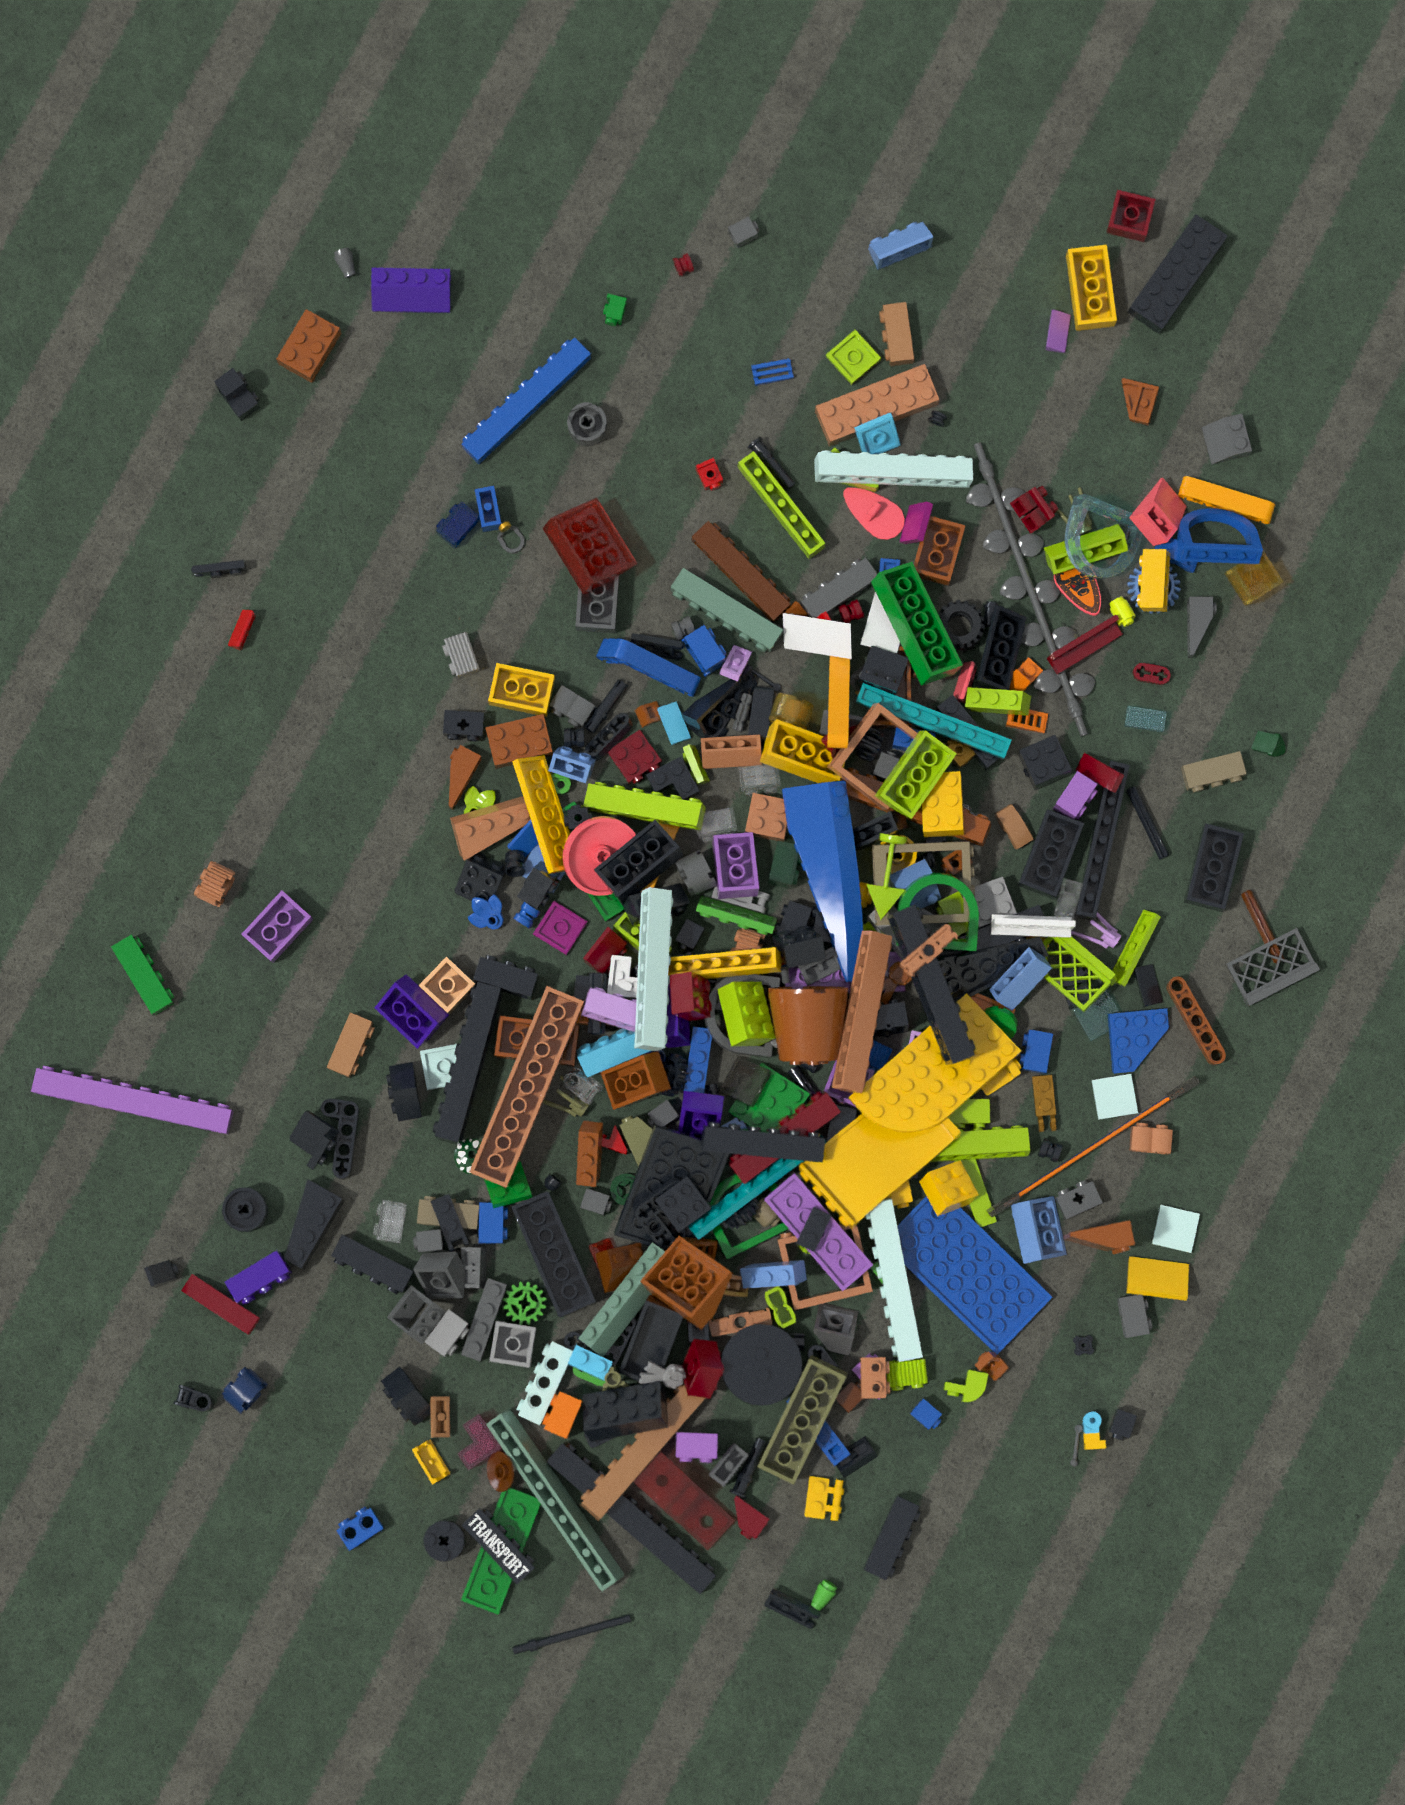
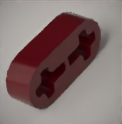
(1150, 678)

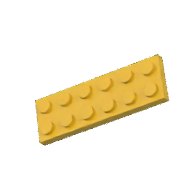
(543, 809)

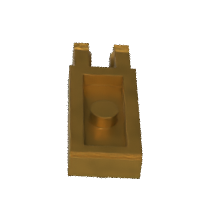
(1044, 1100)

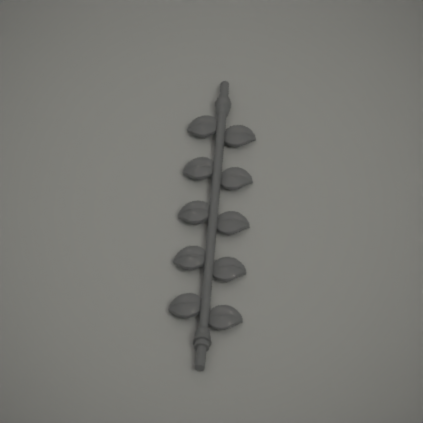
(1016, 587)

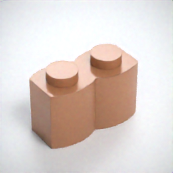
(1151, 1140)

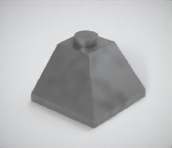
(835, 1327)

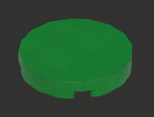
(1003, 1019)

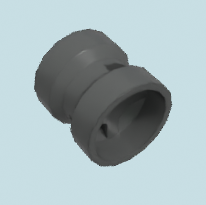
(682, 628)

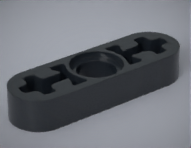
(595, 744)

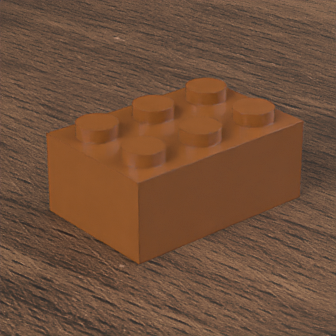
(309, 346)
(939, 550)
(519, 740)
(635, 1080)

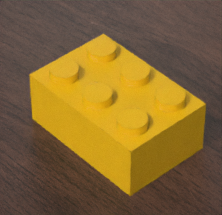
(521, 689)
(944, 807)

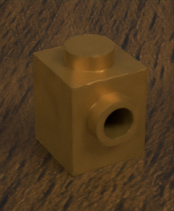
(963, 751)

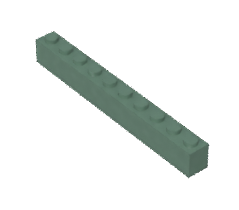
(555, 1499)

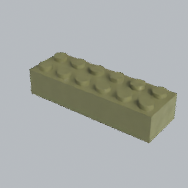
(802, 1419)

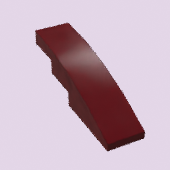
(220, 1304)

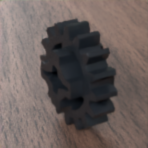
(675, 1071)
(742, 1215)

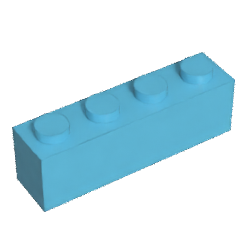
(608, 1052)

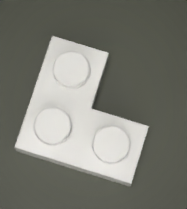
(620, 979)

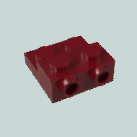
(635, 757)

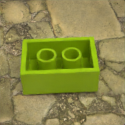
(746, 1013)

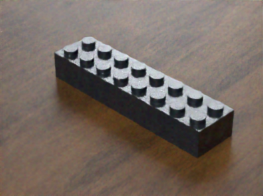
(932, 988)
(468, 1064)

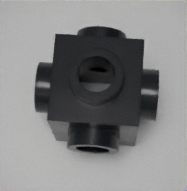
(576, 810)

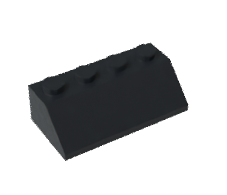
(1001, 649)
(639, 862)

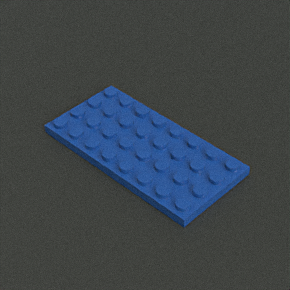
(970, 1273)

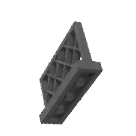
(1280, 982)

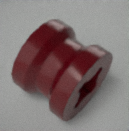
(683, 264)

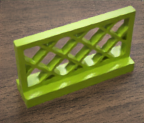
(1086, 960)

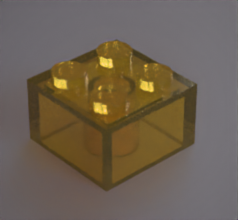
(1253, 579)

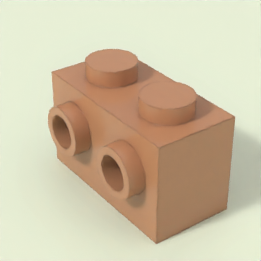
(873, 1377)

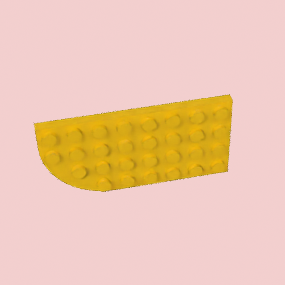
(921, 1090)

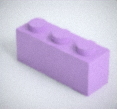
(610, 1009)

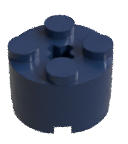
(244, 1390)

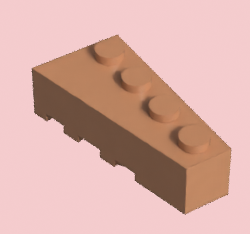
(488, 825)

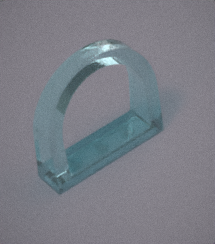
(1077, 515)

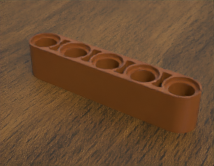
(1196, 1031)

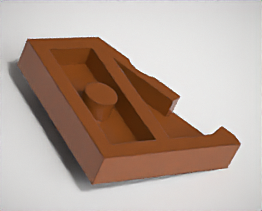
(1139, 400)

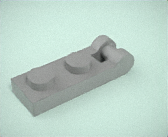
(746, 902)

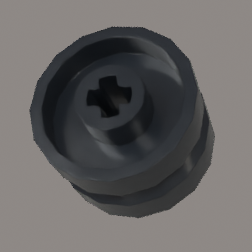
(236, 1201)

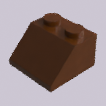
(617, 1263)

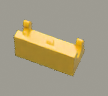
(431, 1461)

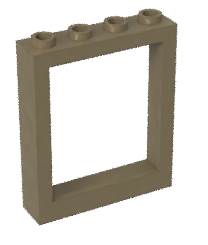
(879, 870)

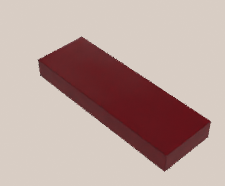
(1099, 772)

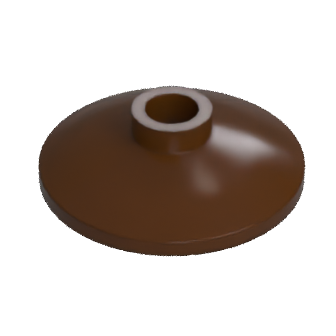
(500, 1471)

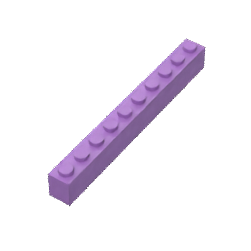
(132, 1101)

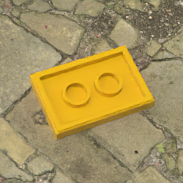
(1157, 1278)

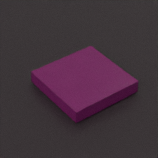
(916, 523)
(560, 928)

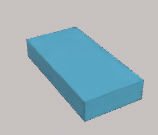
(673, 723)

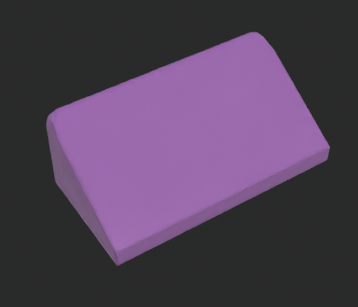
(1057, 331)

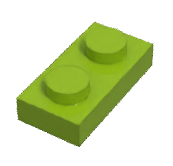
(693, 758)

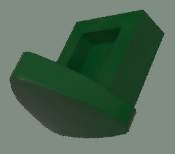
(1269, 744)

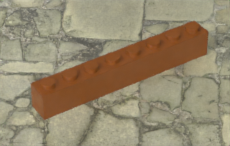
(975, 827)

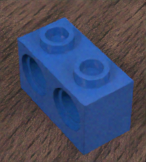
(362, 1532)

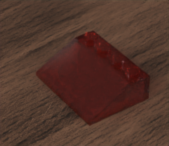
(589, 545)

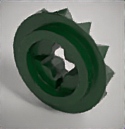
(616, 1191)

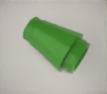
(823, 1594)

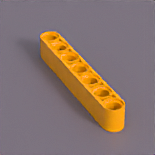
(838, 702)

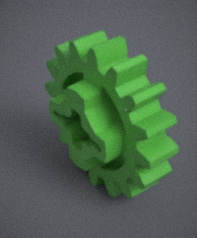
(533, 1305)

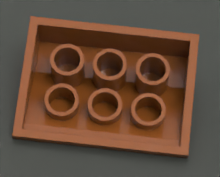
(1111, 1237)
(688, 1282)

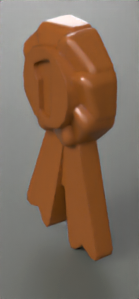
(896, 977)

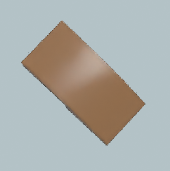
(1014, 826)

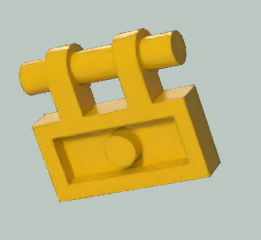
(817, 1498)

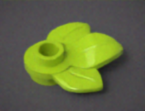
(478, 801)

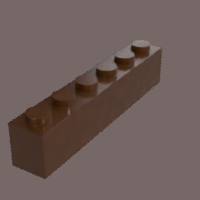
(741, 571)

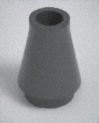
(345, 261)

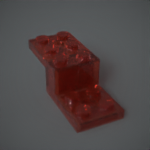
(684, 1501)

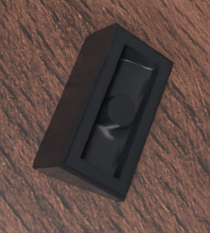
(1147, 985)
(860, 1454)

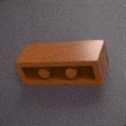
(589, 1153)

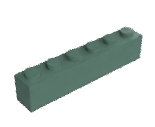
(726, 610)
(621, 1305)

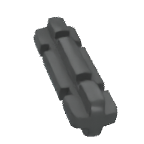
(742, 712)

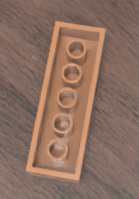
(898, 395)

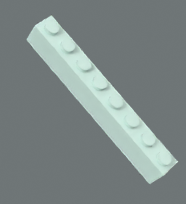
(893, 469)
(653, 969)
(895, 1282)

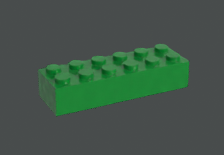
(916, 623)

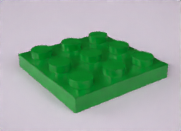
(775, 1102)

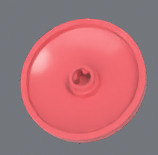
(589, 847)

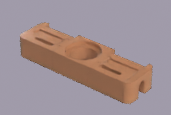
(917, 958)
(726, 1325)

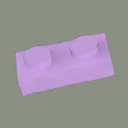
(735, 663)

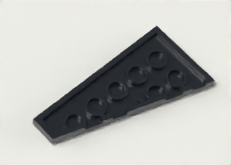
(980, 969)

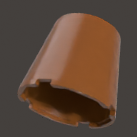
(808, 1022)

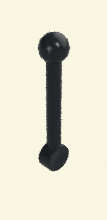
(777, 687)

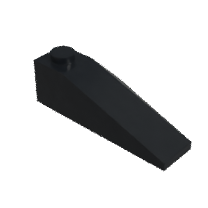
(714, 710)

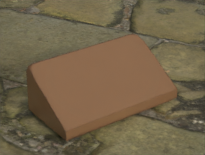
(440, 1416)

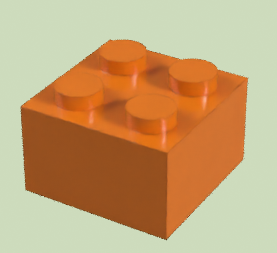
(562, 1415)

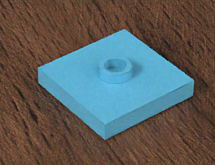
(878, 435)

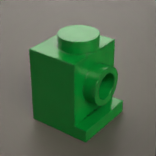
(614, 310)

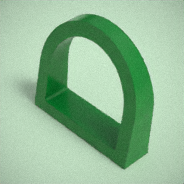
(970, 941)
(719, 1234)

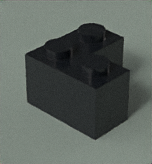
(233, 389)
(676, 775)
(538, 885)
(404, 1091)
(406, 1396)

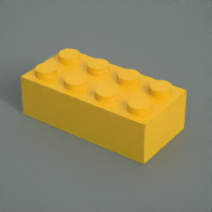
(1091, 287)
(798, 752)

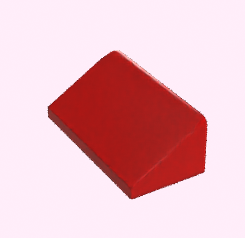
(242, 629)

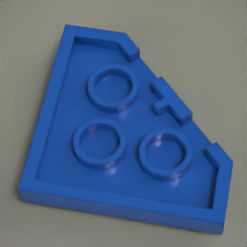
(1134, 1036)

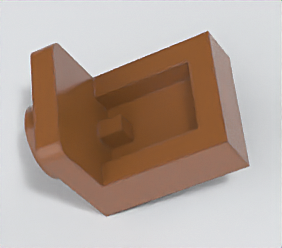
(992, 1364)

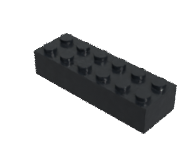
(1177, 274)
(553, 1254)

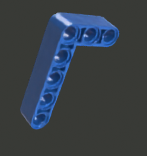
(624, 652)

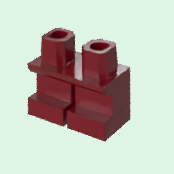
(1034, 501)

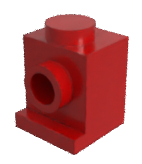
(709, 466)

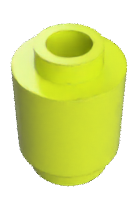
(1123, 610)

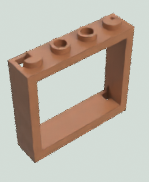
(854, 739)
(829, 1296)

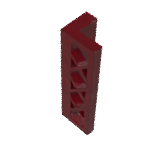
(1085, 645)

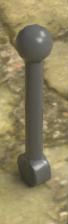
(1078, 1428)

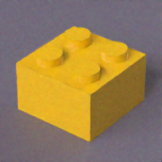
(948, 1188)

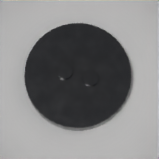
(761, 1364)

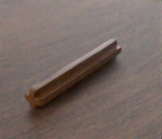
(1260, 922)

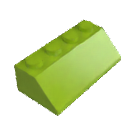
(915, 774)

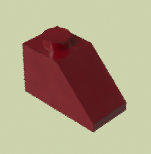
(749, 1519)

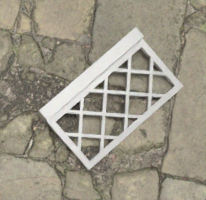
(1031, 926)

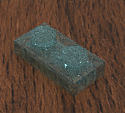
(1145, 719)

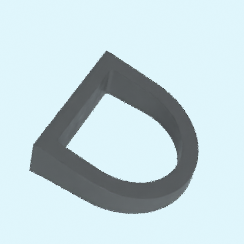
(758, 1051)

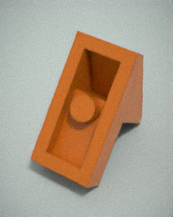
(1025, 675)

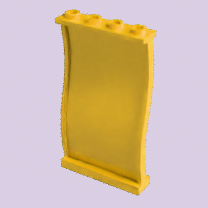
(870, 1163)

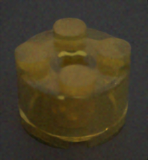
(791, 710)

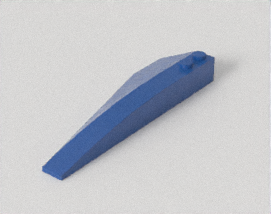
(824, 838)

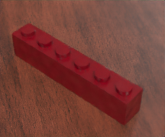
(805, 1119)

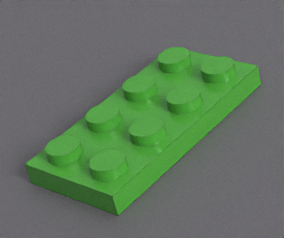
(731, 913)

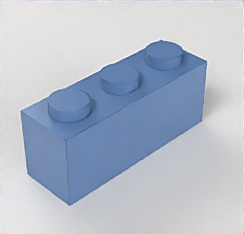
(1020, 978)
(773, 1274)

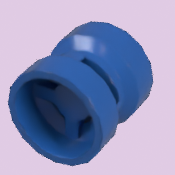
(524, 919)

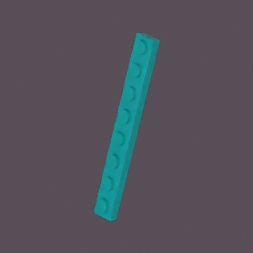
(935, 721)
(741, 1196)

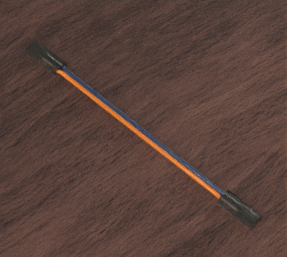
(1170, 1096)

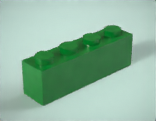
(141, 973)

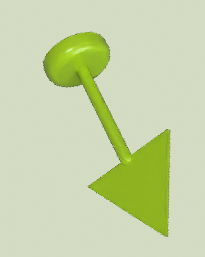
(885, 896)

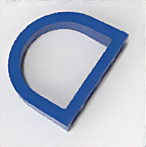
(1219, 553)

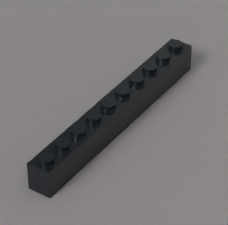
(635, 1521)

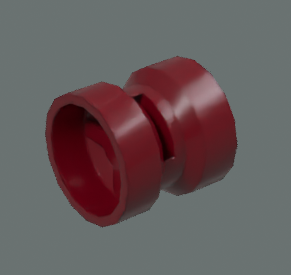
(855, 610)

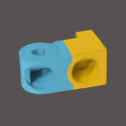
(1091, 1434)

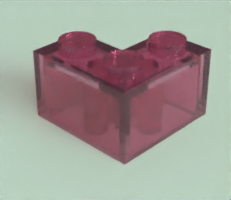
(483, 1443)

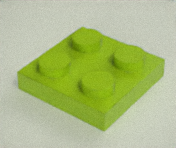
(853, 357)

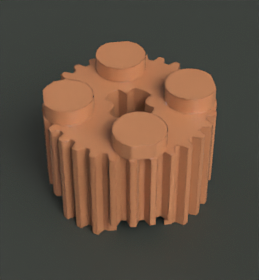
(215, 884)
(747, 940)

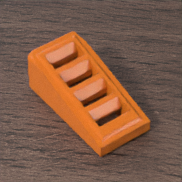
(1026, 726)

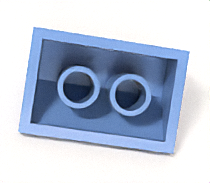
(900, 244)
(1038, 1229)

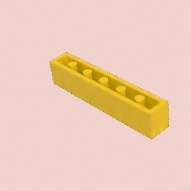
(728, 963)

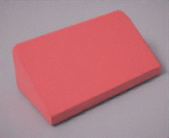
(965, 681)

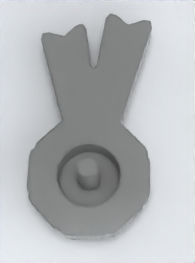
(670, 1376)

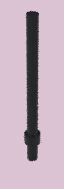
(533, 1644)

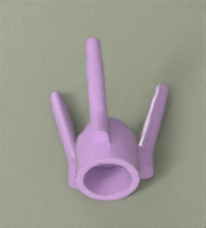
(1109, 936)

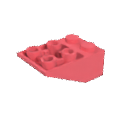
(1159, 513)

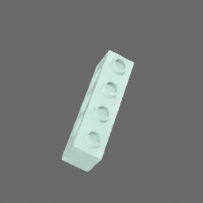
(537, 1414)

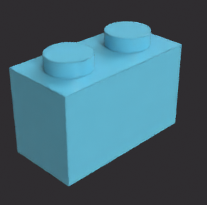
(590, 1363)

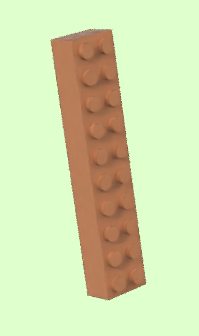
(527, 1087)

